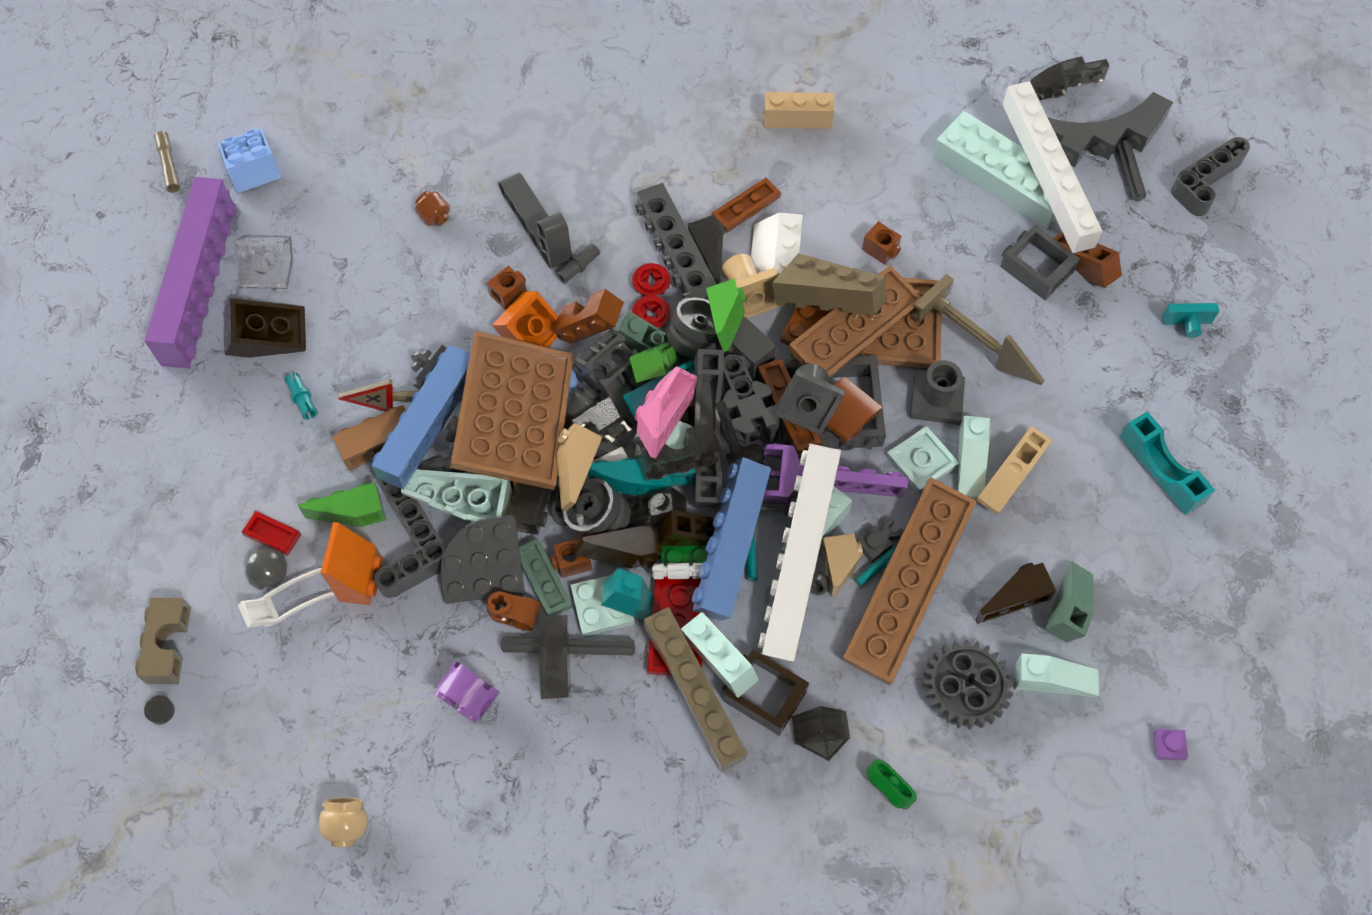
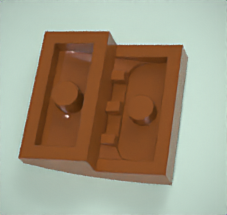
(853, 411)

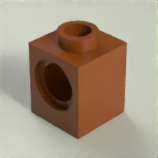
(881, 235)
(506, 295)
(571, 568)

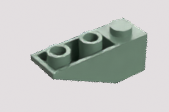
(642, 335)
(1073, 605)

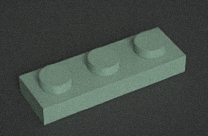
(544, 578)

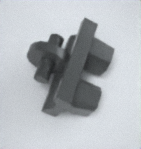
(422, 360)

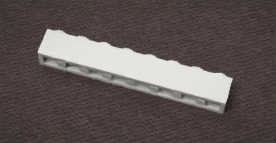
(1052, 167)
(801, 552)

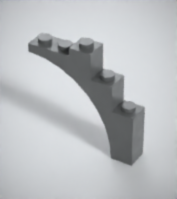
(1104, 136)

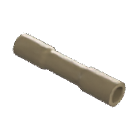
(169, 172)

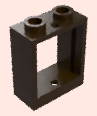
(778, 723)

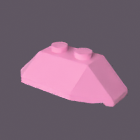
(664, 409)

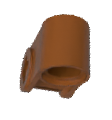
(517, 611)

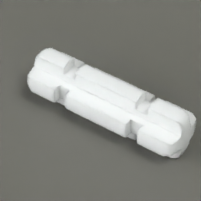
(676, 570)

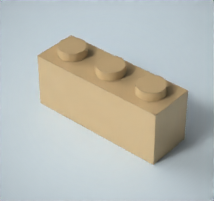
(798, 110)

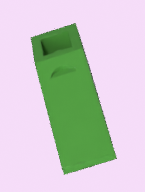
(653, 362)
(351, 507)

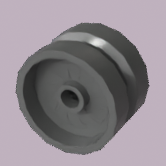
(692, 327)
(598, 509)

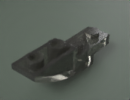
(1069, 73)

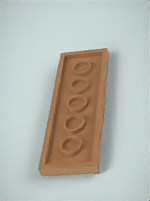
(845, 335)

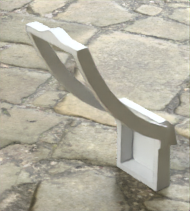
(262, 610)

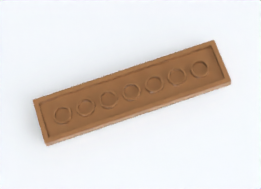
(909, 581)

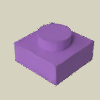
(1170, 744)

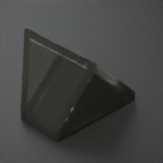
(821, 730)

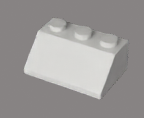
(776, 241)

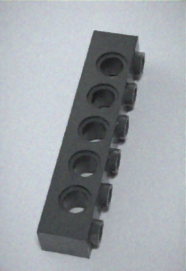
(697, 273)

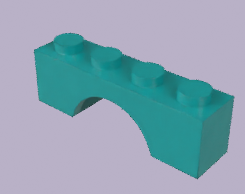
(1147, 442)

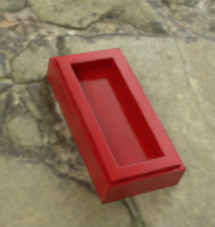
(271, 533)

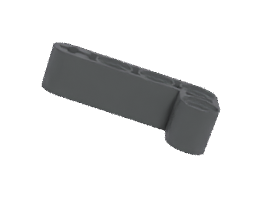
(1193, 183)

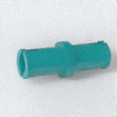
(301, 396)

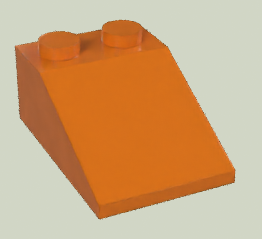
(351, 566)

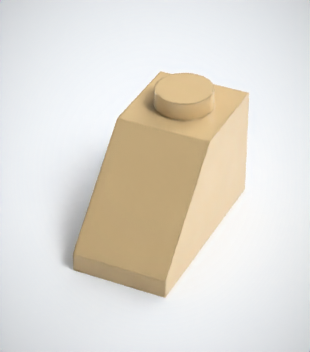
(840, 559)

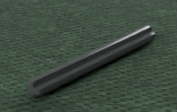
(576, 645)

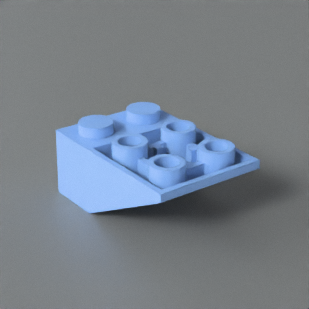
(249, 160)

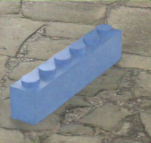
(423, 419)
(731, 539)

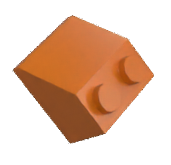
(528, 320)

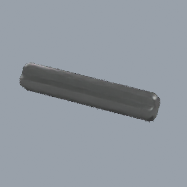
(1131, 171)

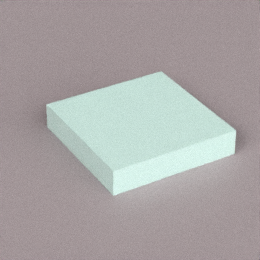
(922, 458)

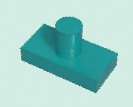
(1191, 316)

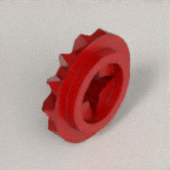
(660, 276)
(652, 304)

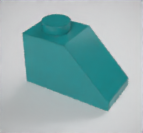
(627, 594)

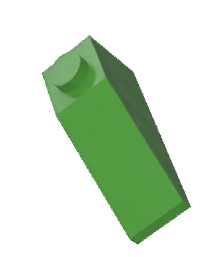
(727, 310)

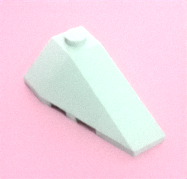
(461, 494)

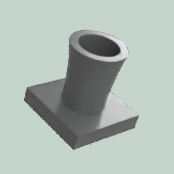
(938, 393)
(809, 399)

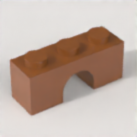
(581, 322)

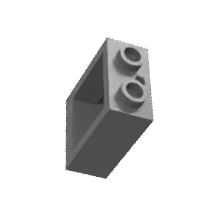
(1030, 277)

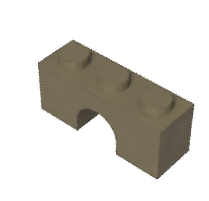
(162, 619)

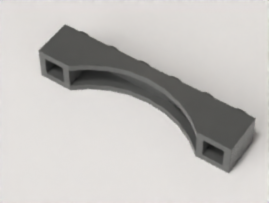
(708, 392)

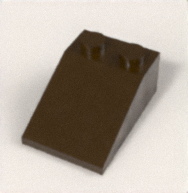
(263, 328)

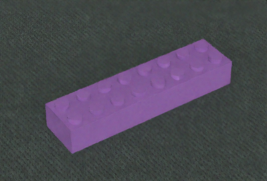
(191, 273)

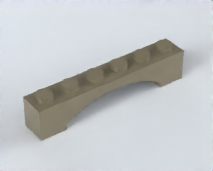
(696, 689)

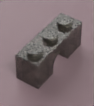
(603, 419)
(700, 450)

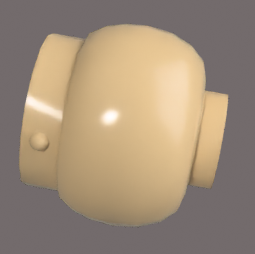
(343, 821)

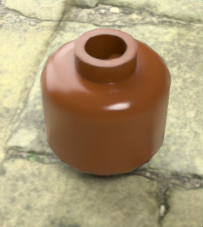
(432, 208)

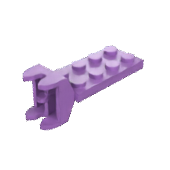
(848, 481)

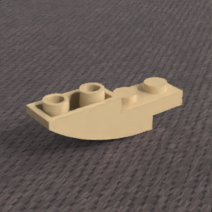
(1014, 470)

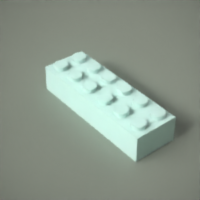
(994, 165)

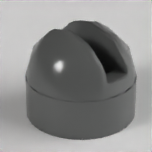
(822, 585)

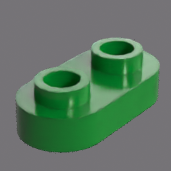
(891, 784)

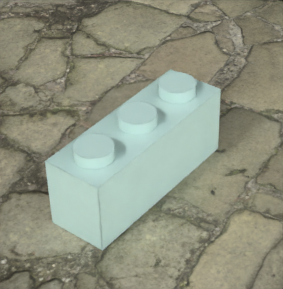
(720, 654)

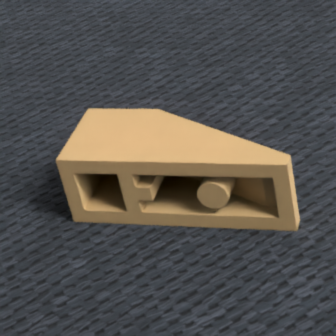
(574, 461)

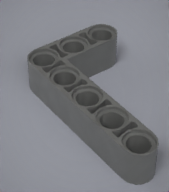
(546, 232)
(418, 557)

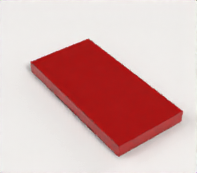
(677, 596)

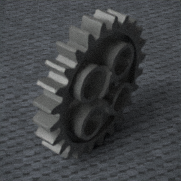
(956, 704)

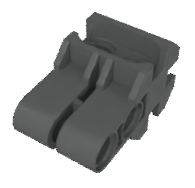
(618, 377)
(748, 404)

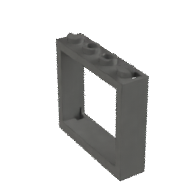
(867, 438)

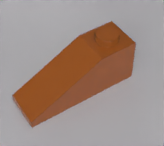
(1097, 264)

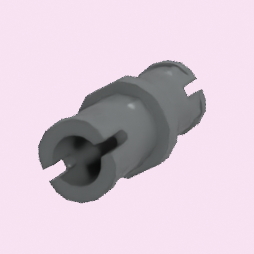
(578, 263)

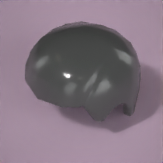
(265, 568)

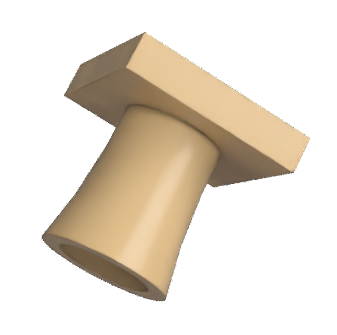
(757, 287)

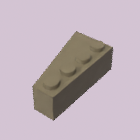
(829, 286)

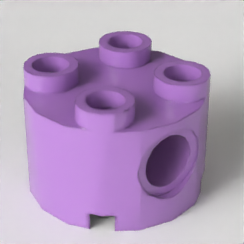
(467, 690)

